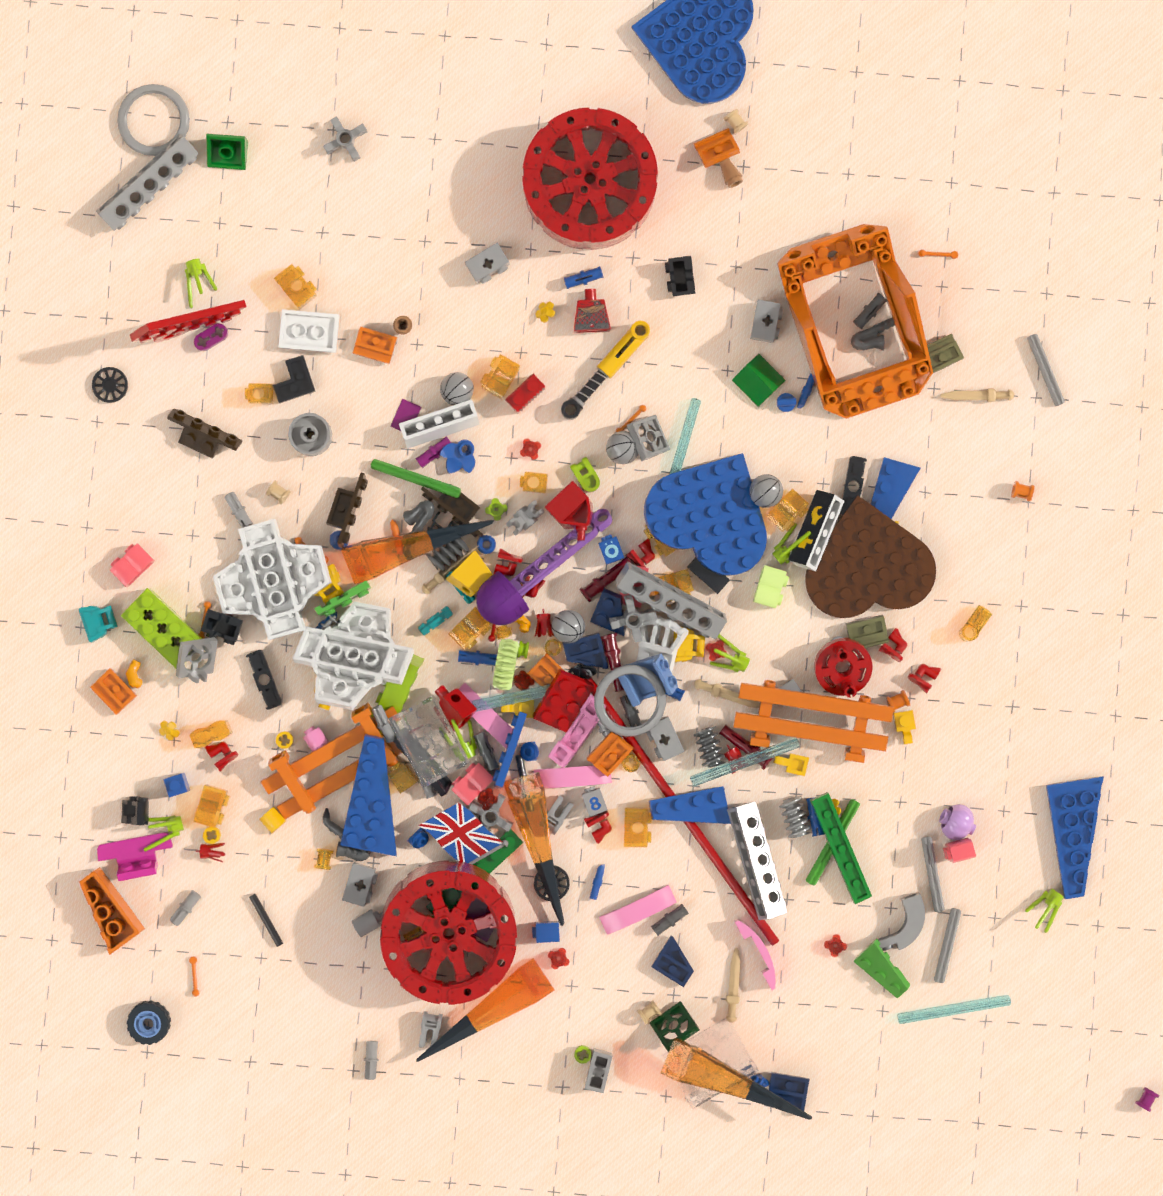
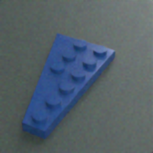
(370, 810)
(1074, 821)

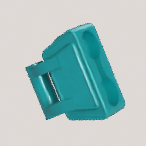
(94, 622)

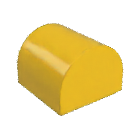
(272, 820)

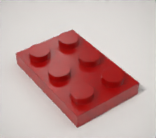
(563, 700)

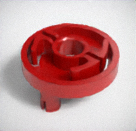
(845, 682)

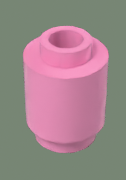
(315, 738)

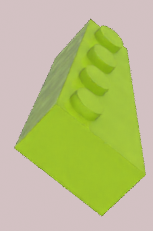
(397, 694)

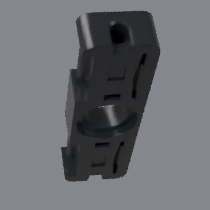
(854, 473)
(260, 666)

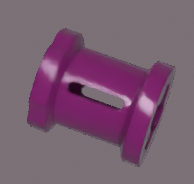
(1147, 1099)

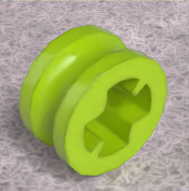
(523, 649)
(585, 1059)

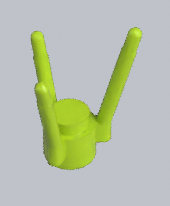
(194, 270)
(782, 553)
(739, 661)
(468, 748)
(173, 824)
(1053, 900)

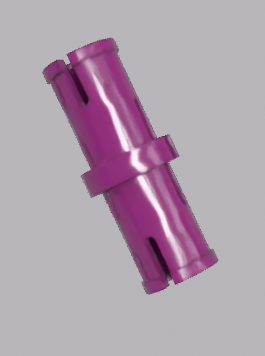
(432, 453)

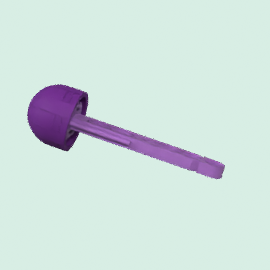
(502, 600)

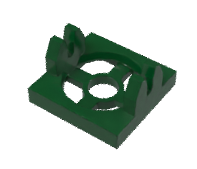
(677, 1009)

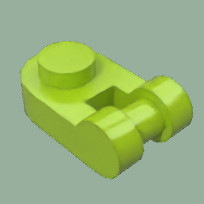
(590, 481)

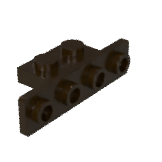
(201, 435)
(344, 508)
(461, 508)

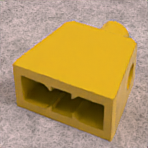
(470, 574)

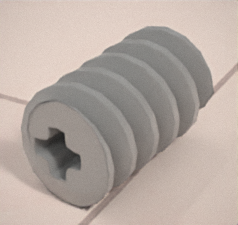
(795, 817)

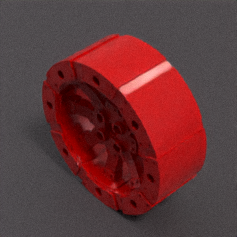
(579, 234)
(445, 876)

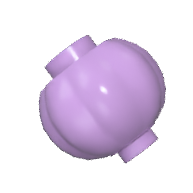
(957, 822)

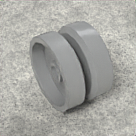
(299, 432)

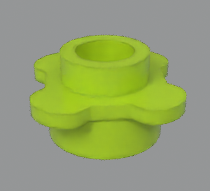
(496, 504)

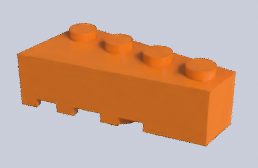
(110, 910)

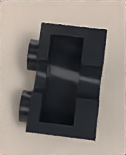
(681, 276)
(222, 626)
(135, 811)

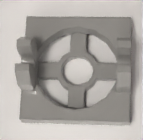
(657, 434)
(196, 646)

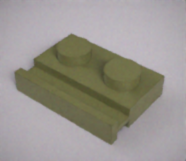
(944, 353)
(868, 631)

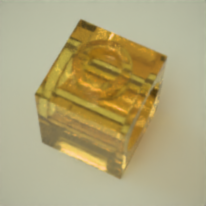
(267, 397)
(541, 488)

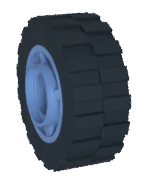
(138, 1028)

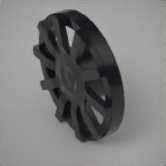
(109, 384)
(558, 885)

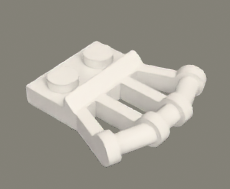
(651, 648)

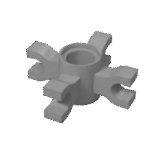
(335, 144)
(525, 517)
(649, 614)
(500, 821)

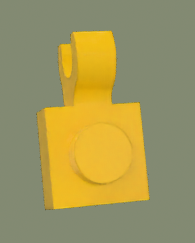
(525, 707)
(905, 722)
(794, 764)

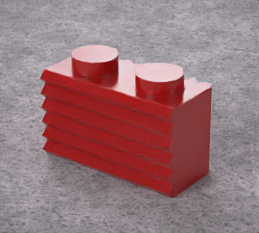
(525, 393)

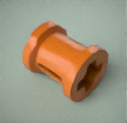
(1022, 491)
(898, 700)

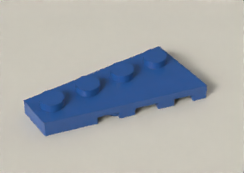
(892, 485)
(506, 757)
(697, 806)

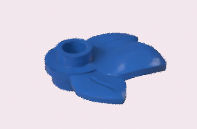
(456, 458)

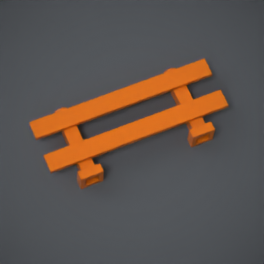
(855, 738)
(289, 774)

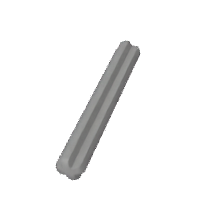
(1046, 370)
(932, 873)
(947, 945)

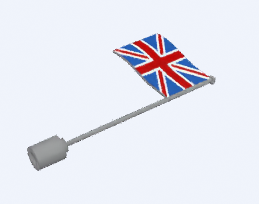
(460, 836)

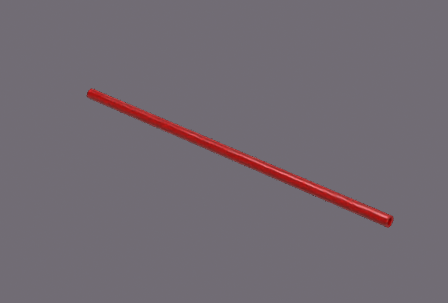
(692, 826)

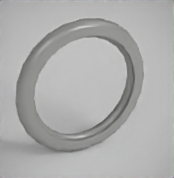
(134, 95)
(608, 679)

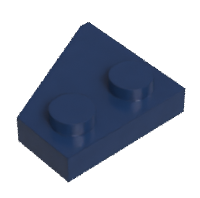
(607, 607)
(586, 651)
(673, 963)
(790, 1088)

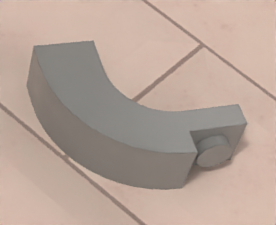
(912, 925)

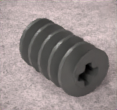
(447, 553)
(709, 747)

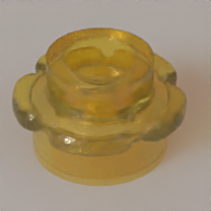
(503, 632)

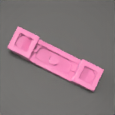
(488, 718)
(576, 735)
(572, 776)
(638, 910)
(768, 973)

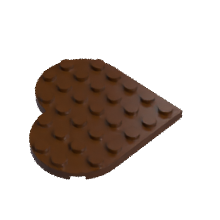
(870, 563)

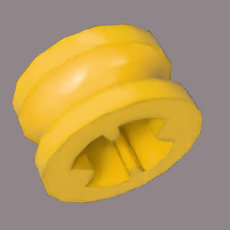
(289, 736)
(213, 840)

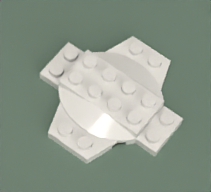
(272, 579)
(353, 656)

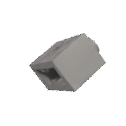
(491, 254)
(759, 330)
(674, 745)
(357, 873)
(598, 1070)

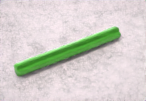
(416, 478)
(826, 853)

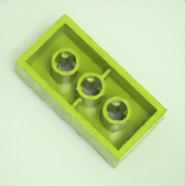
(150, 628)

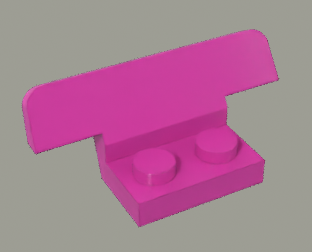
(131, 857)

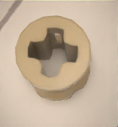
(736, 121)
(278, 492)
(649, 1012)

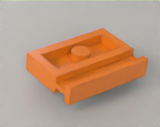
(716, 148)
(374, 345)
(544, 671)
(113, 691)
(609, 753)

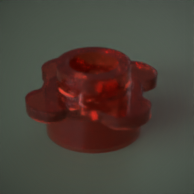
(535, 447)
(710, 648)
(523, 680)
(484, 795)
(835, 950)
(558, 963)

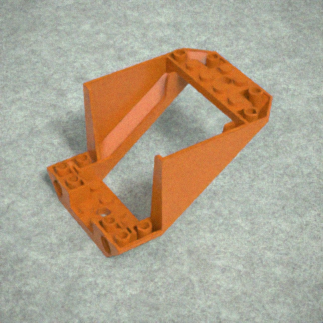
(854, 248)

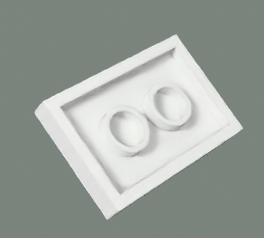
(309, 331)

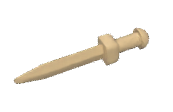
(989, 395)
(440, 577)
(716, 690)
(733, 998)

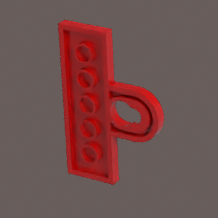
(179, 325)

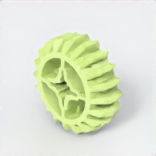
(505, 664)

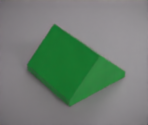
(226, 151)
(758, 380)

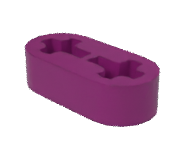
(213, 340)

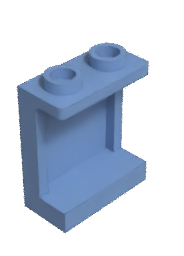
(639, 688)

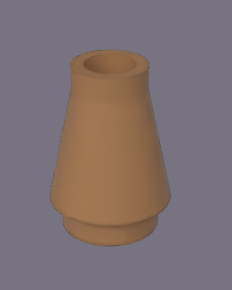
(730, 173)
(402, 320)

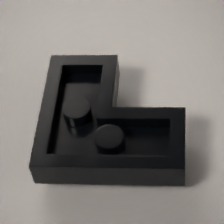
(298, 385)

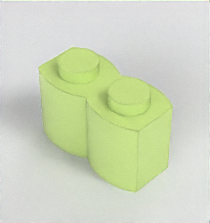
(770, 587)

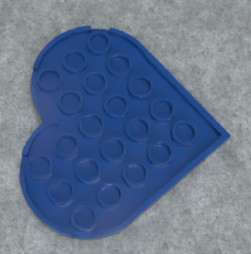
(699, 45)
(711, 514)

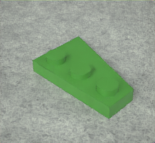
(360, 590)
(880, 968)

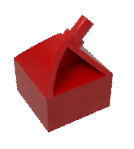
(572, 509)

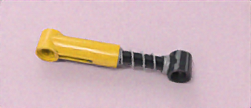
(607, 368)

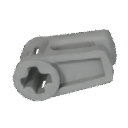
(558, 821)
(432, 1022)

